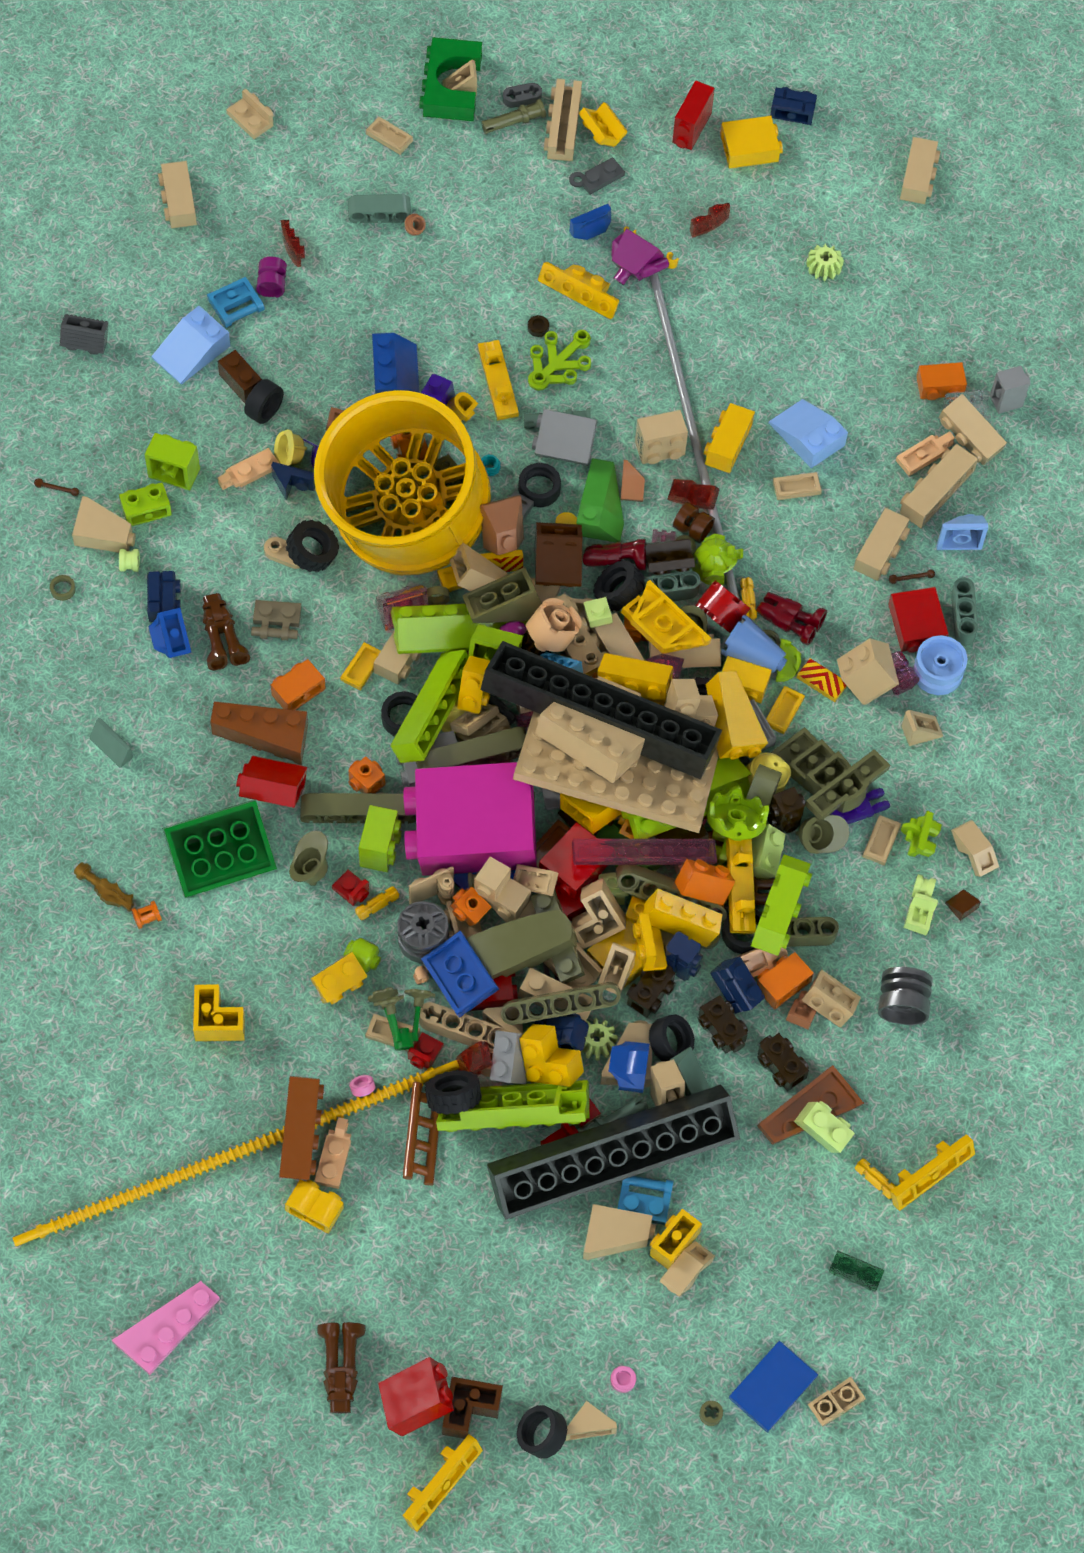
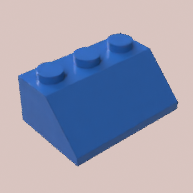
(394, 363)

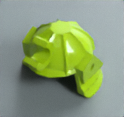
(715, 558)

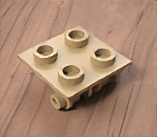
(438, 884)

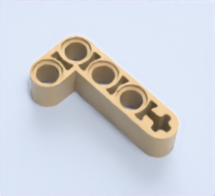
(460, 1033)

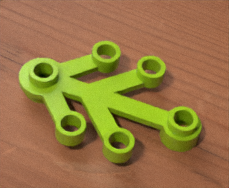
(558, 362)

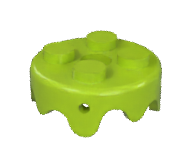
(737, 816)

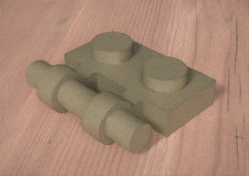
(276, 613)

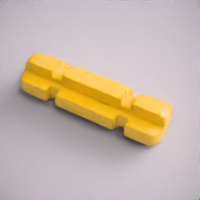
(748, 596)
(377, 903)
(875, 1177)

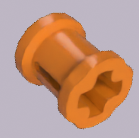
(146, 914)

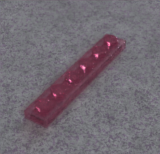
(642, 851)

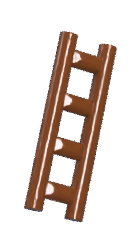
(413, 1143)

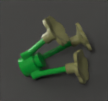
(387, 998)

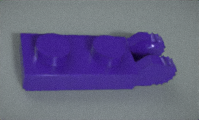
(865, 810)

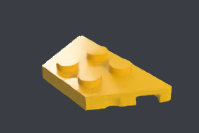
(666, 623)

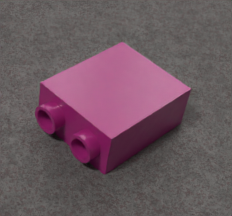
(470, 816)

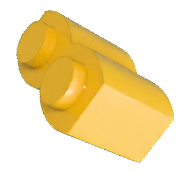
(314, 1205)

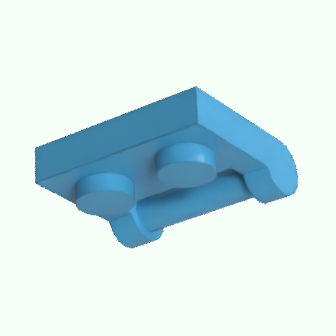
(233, 296)
(644, 1203)

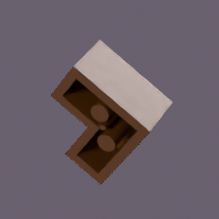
(468, 1399)

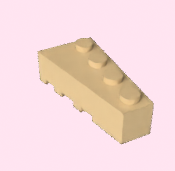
(590, 741)

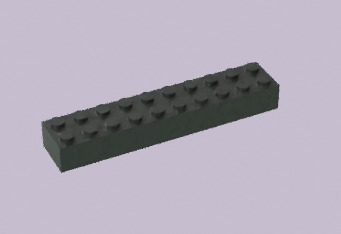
(539, 682)
(613, 1151)

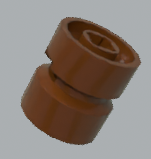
(700, 526)

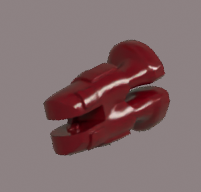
(611, 553)
(784, 613)

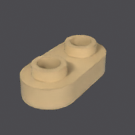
(278, 554)

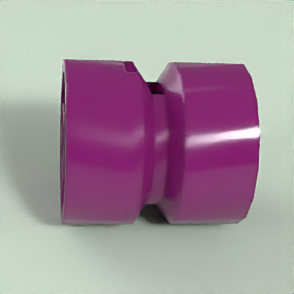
(271, 277)

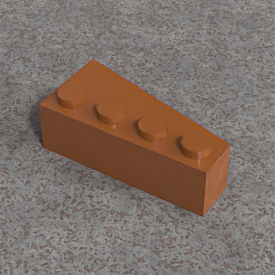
(262, 728)
(300, 1128)

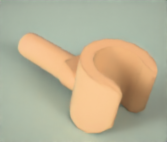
(421, 975)

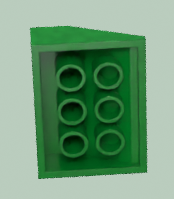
(219, 848)

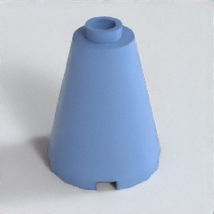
(754, 646)

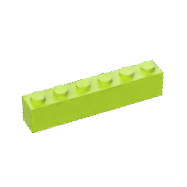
(430, 708)

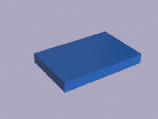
(460, 974)
(773, 1386)

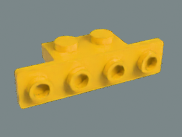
(580, 286)

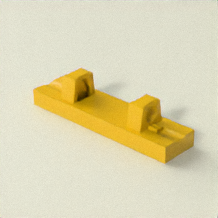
(498, 380)
(741, 897)
(948, 1159)
(433, 1494)

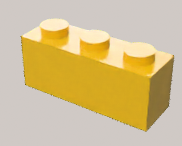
(728, 437)
(638, 675)
(680, 915)

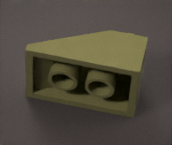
(504, 599)

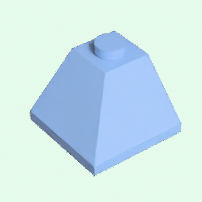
(963, 533)

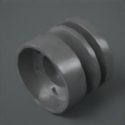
(412, 939)
(905, 995)

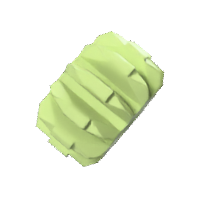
(824, 262)
(605, 1036)

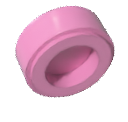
(362, 1085)
(623, 1379)

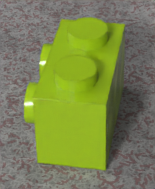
(145, 504)

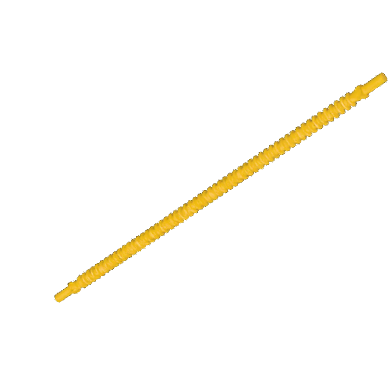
(53, 1226)

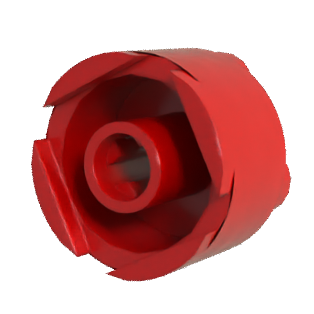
(722, 606)

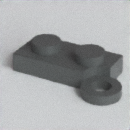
(598, 176)

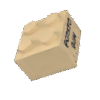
(661, 437)

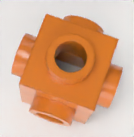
(366, 776)
(472, 913)

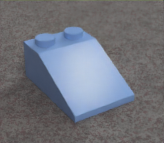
(192, 345)
(810, 432)

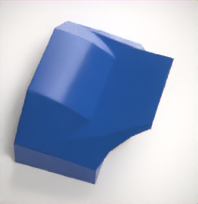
(591, 223)
(170, 634)
(629, 1065)

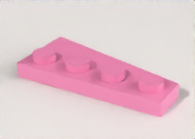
(162, 1331)

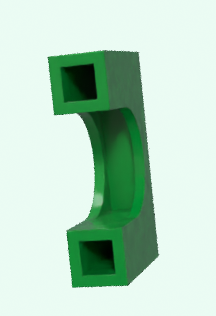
(438, 100)

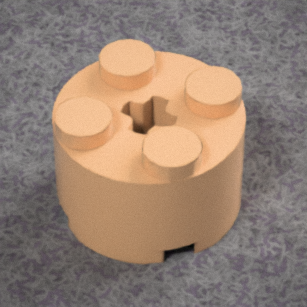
(553, 625)

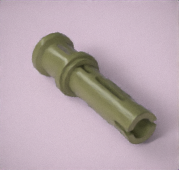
(522, 114)

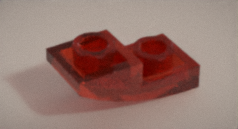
(716, 216)
(292, 243)
(696, 494)
(475, 1058)

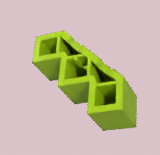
(781, 905)

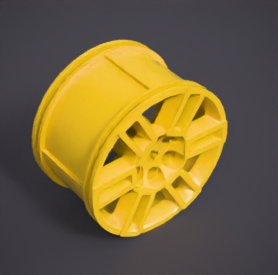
(433, 532)

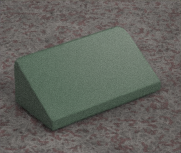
(110, 743)
(691, 1072)

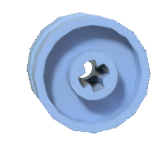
(940, 665)

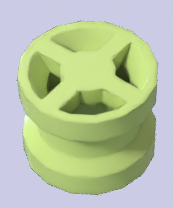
(129, 560)
(924, 886)

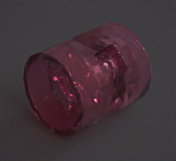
(906, 675)

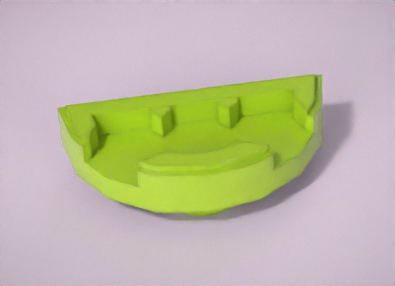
(793, 661)

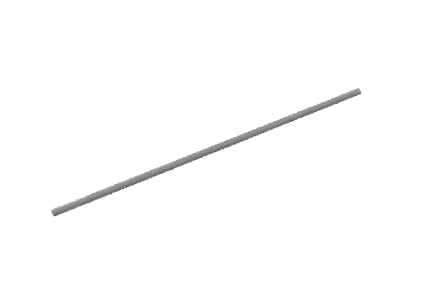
(688, 413)

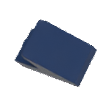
(289, 476)

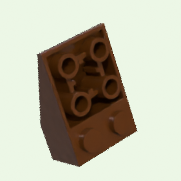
(558, 554)

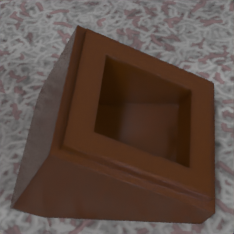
(963, 904)

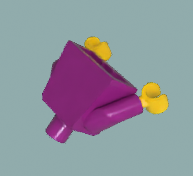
(638, 257)

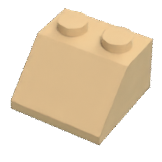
(868, 670)

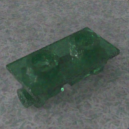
(856, 1271)

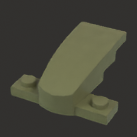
(828, 774)
(531, 942)

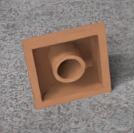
(502, 525)

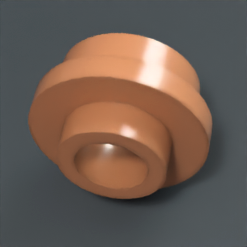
(419, 224)

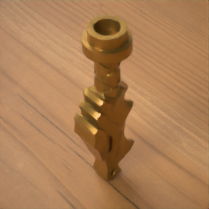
(107, 891)

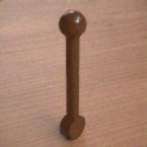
(39, 483)
(893, 578)

